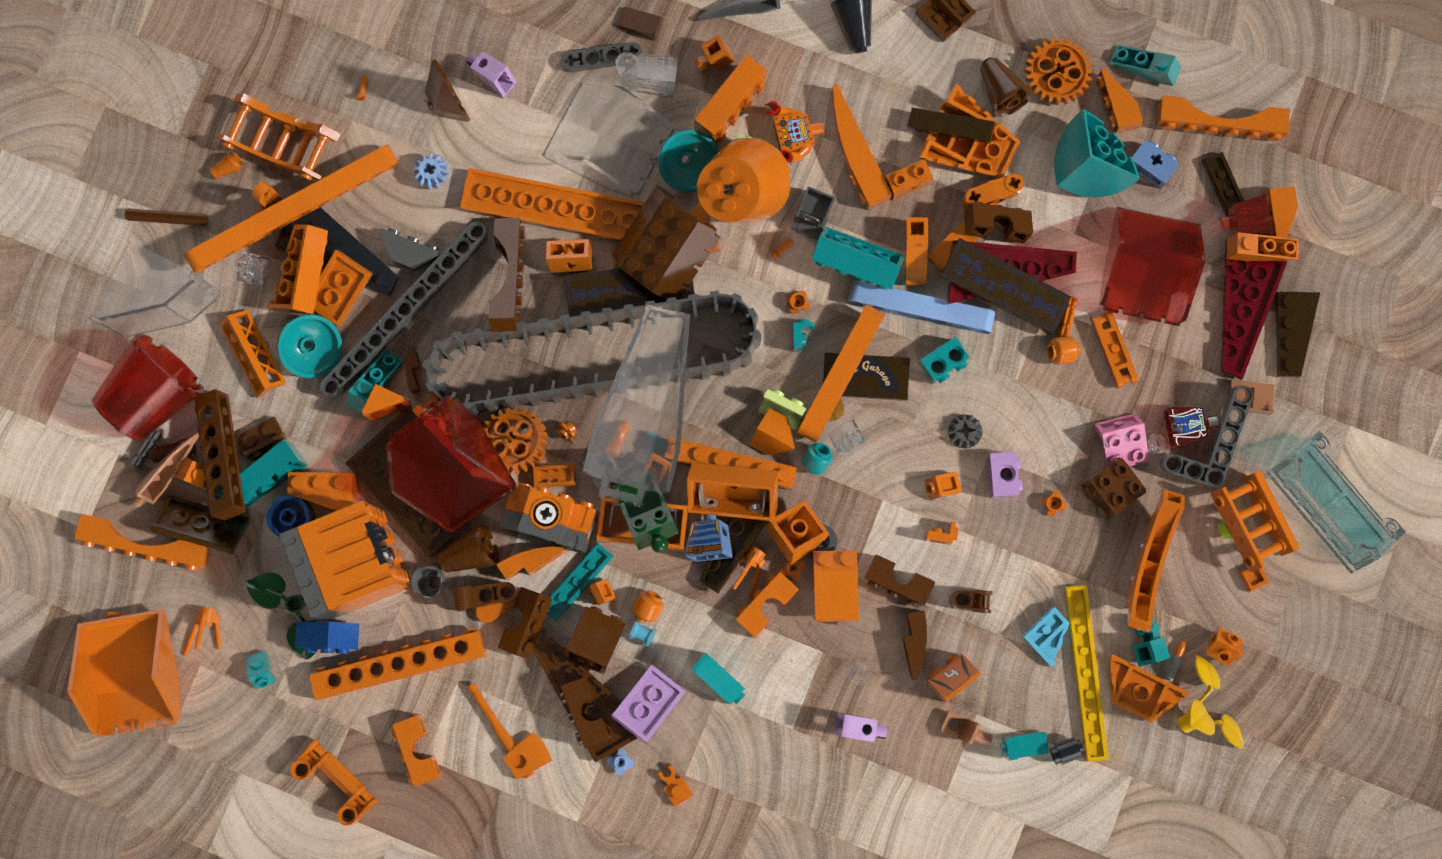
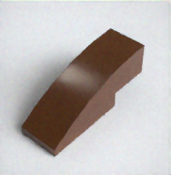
(915, 643)

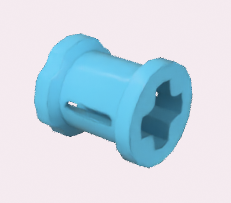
(642, 633)

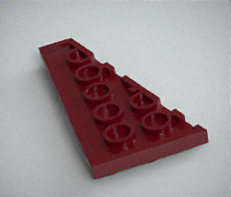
(1037, 262)
(1246, 302)

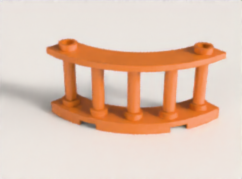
(290, 124)

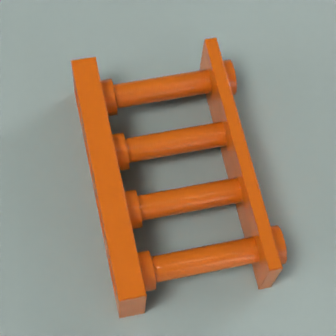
(1270, 513)

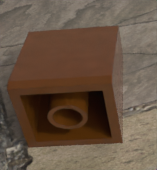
(594, 639)

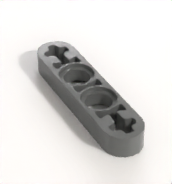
(600, 52)

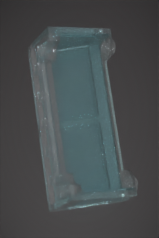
(1333, 505)

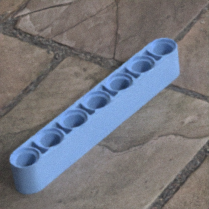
(922, 307)

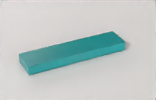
(578, 580)

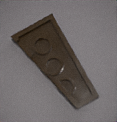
(1293, 330)
(742, 535)

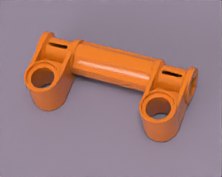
(360, 799)

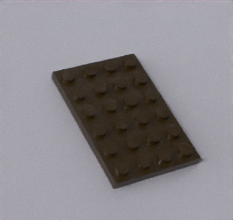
(371, 467)

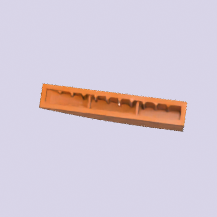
(857, 155)

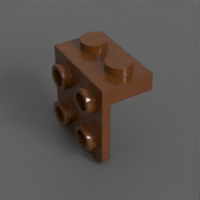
(1114, 489)

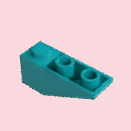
(1147, 64)
(378, 373)

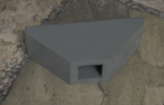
(408, 251)

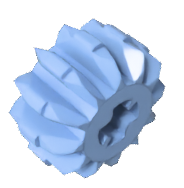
(438, 167)

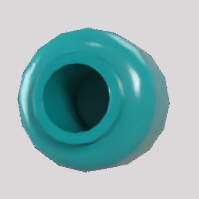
(817, 458)

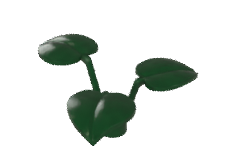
(267, 592)

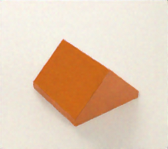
(383, 403)

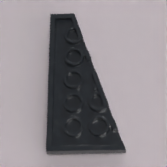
(340, 239)

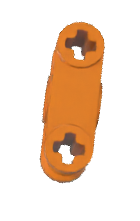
(995, 191)

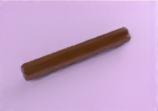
(166, 217)

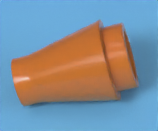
(228, 165)

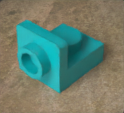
(799, 338)

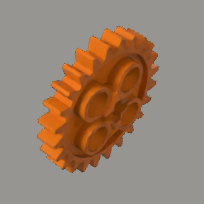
(1049, 55)
(516, 422)

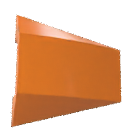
(970, 155)

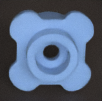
(614, 761)

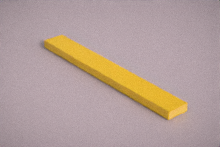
(1086, 673)

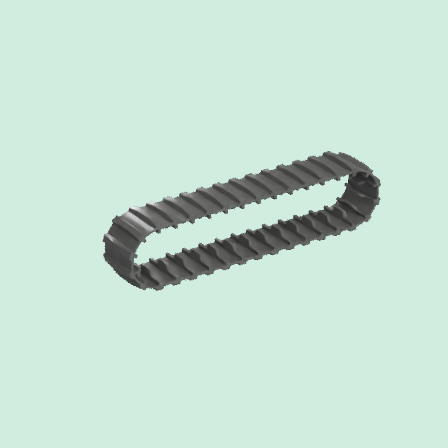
(586, 319)

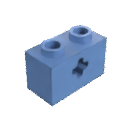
(1158, 173)

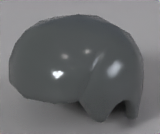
(428, 581)

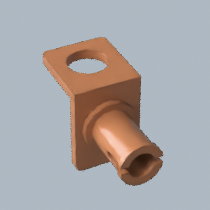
(967, 730)

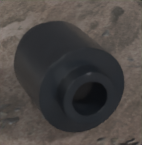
(1066, 751)

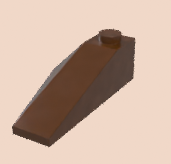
(442, 95)

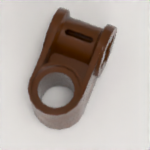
(976, 600)

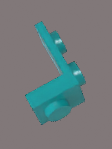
(1024, 745)

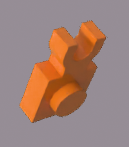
(677, 788)

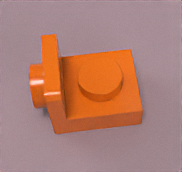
(942, 485)
(938, 536)

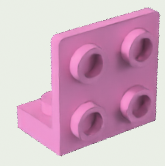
(1124, 439)

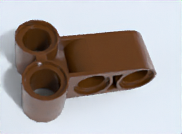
(468, 597)

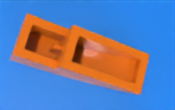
(530, 560)

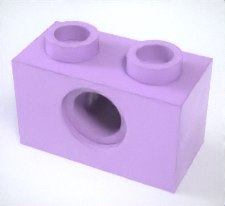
(1004, 488)

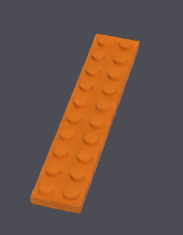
(548, 204)

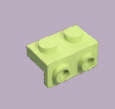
(790, 408)

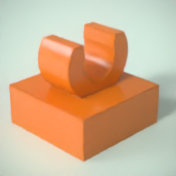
(602, 592)

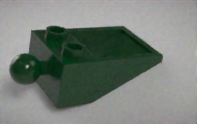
(649, 523)

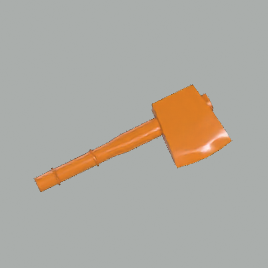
(521, 758)

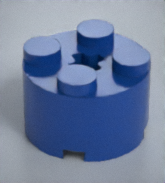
(282, 509)

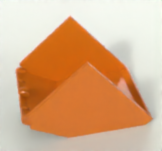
(125, 673)

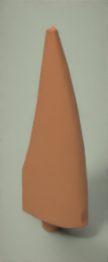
(161, 475)

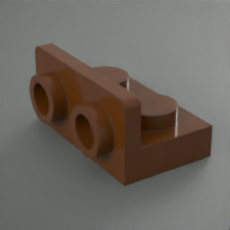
(261, 438)

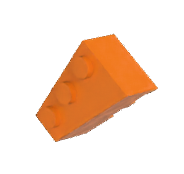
(324, 489)

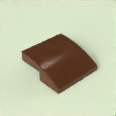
(945, 16)

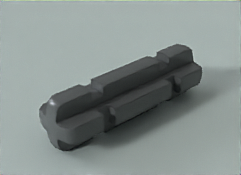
(143, 449)

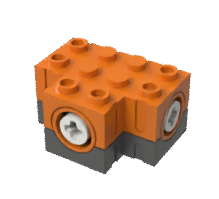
(549, 517)

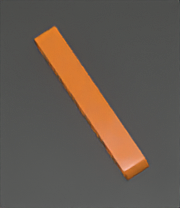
(841, 373)

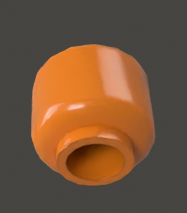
(1063, 350)
(647, 606)

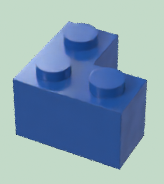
(327, 637)

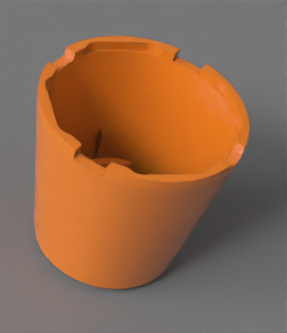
(758, 179)

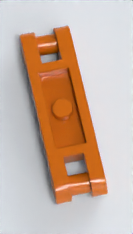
(1114, 349)

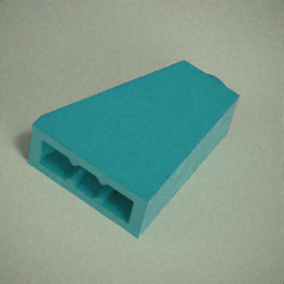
(719, 679)

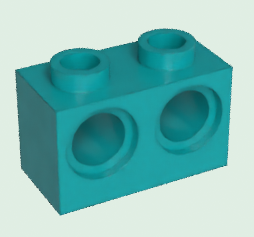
(941, 356)

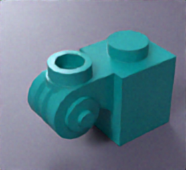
(1152, 646)

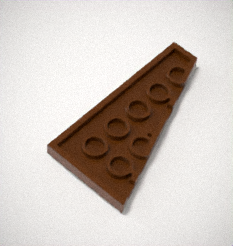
(563, 671)

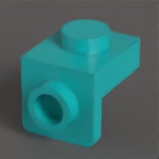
(259, 670)

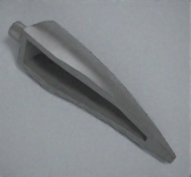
(740, 7)

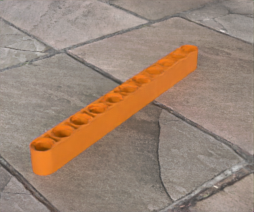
(291, 209)

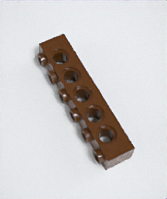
(219, 455)

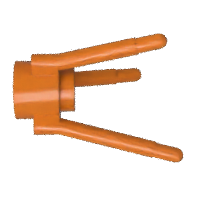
(754, 558)
(204, 617)

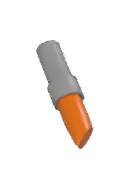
(1176, 660)

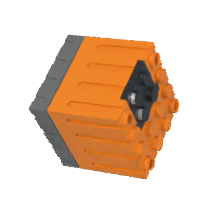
(345, 560)

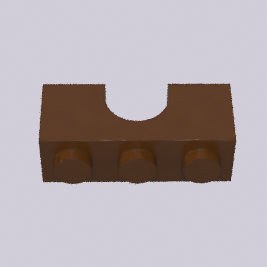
(1014, 221)
(915, 591)
(534, 611)
(589, 731)

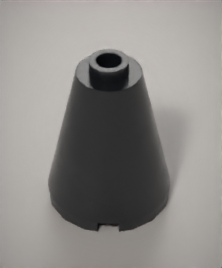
(855, 22)

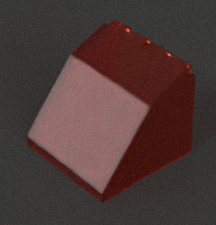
(1152, 266)
(447, 465)

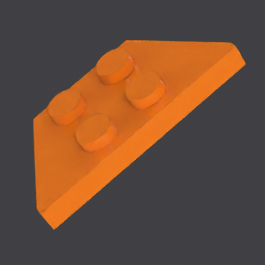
(1141, 691)

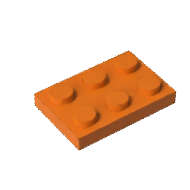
(340, 287)

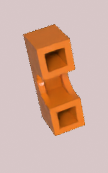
(779, 589)
(407, 734)

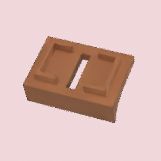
(1262, 396)

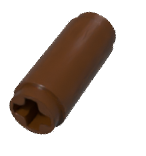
(161, 451)

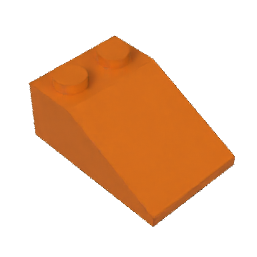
(835, 586)

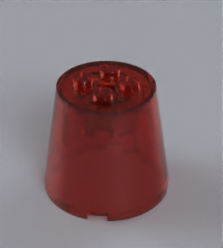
(145, 389)

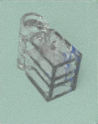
(646, 73)

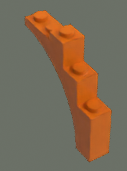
(1150, 562)

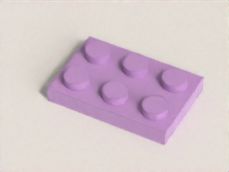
(648, 704)

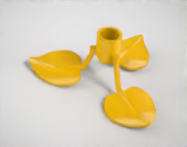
(1198, 717)

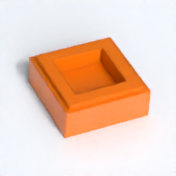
(1253, 579)

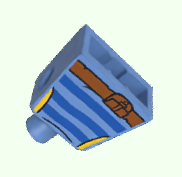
(708, 540)

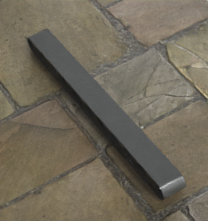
(402, 321)

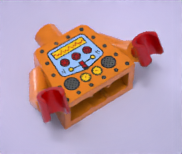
(793, 131)

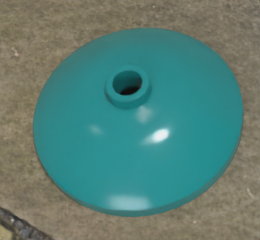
(699, 150)
(319, 356)

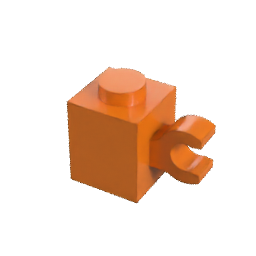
(716, 54)

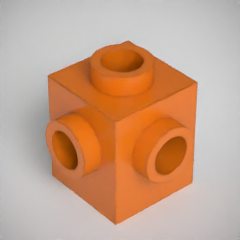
(1225, 647)

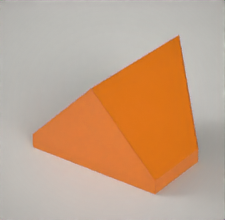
(773, 434)

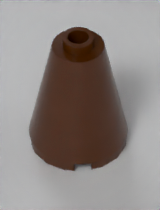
(1003, 87)
(469, 551)

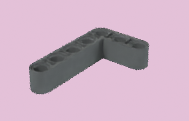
(1218, 443)

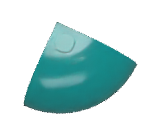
(1092, 159)

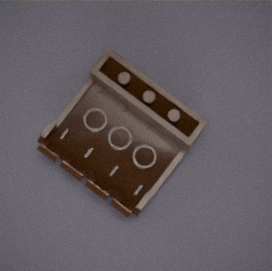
(665, 245)

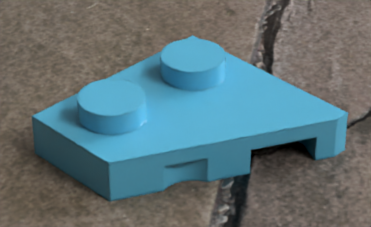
(1047, 635)

